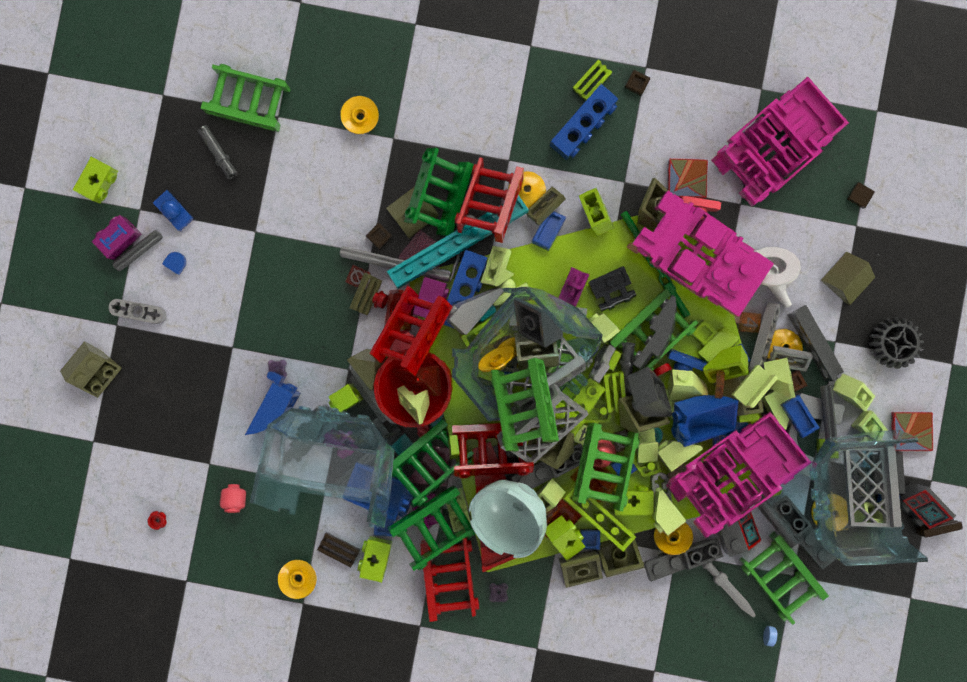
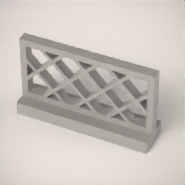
(559, 377)
(525, 425)
(889, 488)

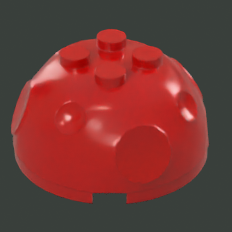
(387, 395)

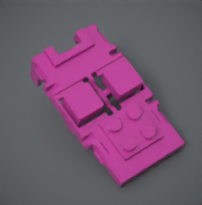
(803, 119)
(731, 274)
(767, 454)

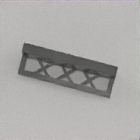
(815, 343)

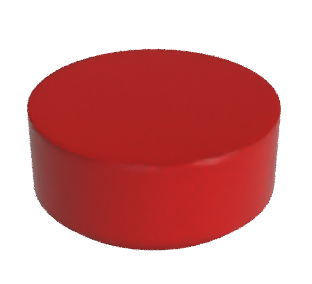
(662, 369)

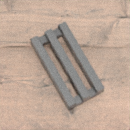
(792, 355)

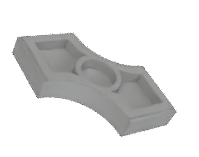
(601, 362)

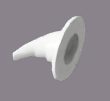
(783, 272)

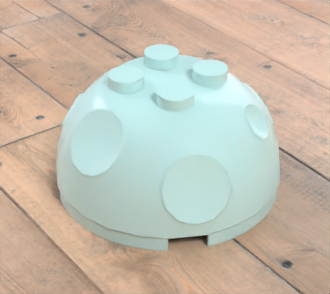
(509, 518)

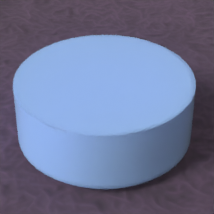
(770, 636)

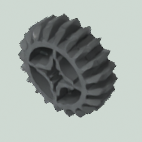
(903, 329)

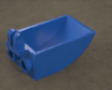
(276, 402)
(703, 418)
(399, 500)

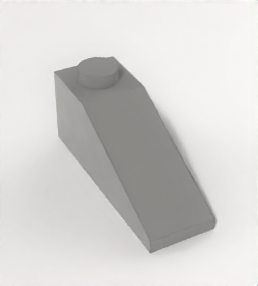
(468, 312)

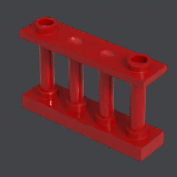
(504, 212)
(425, 337)
(481, 433)
(434, 589)

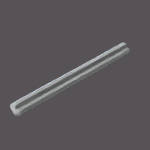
(388, 262)

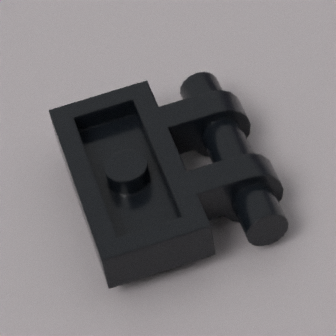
(609, 283)

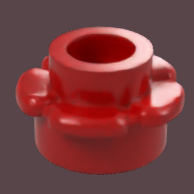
(380, 299)
(152, 520)

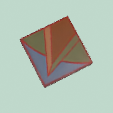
(688, 177)
(916, 424)

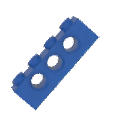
(600, 97)
(469, 261)

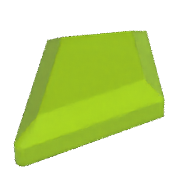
(599, 413)
(648, 468)

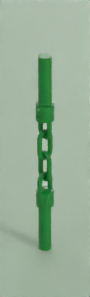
(669, 285)

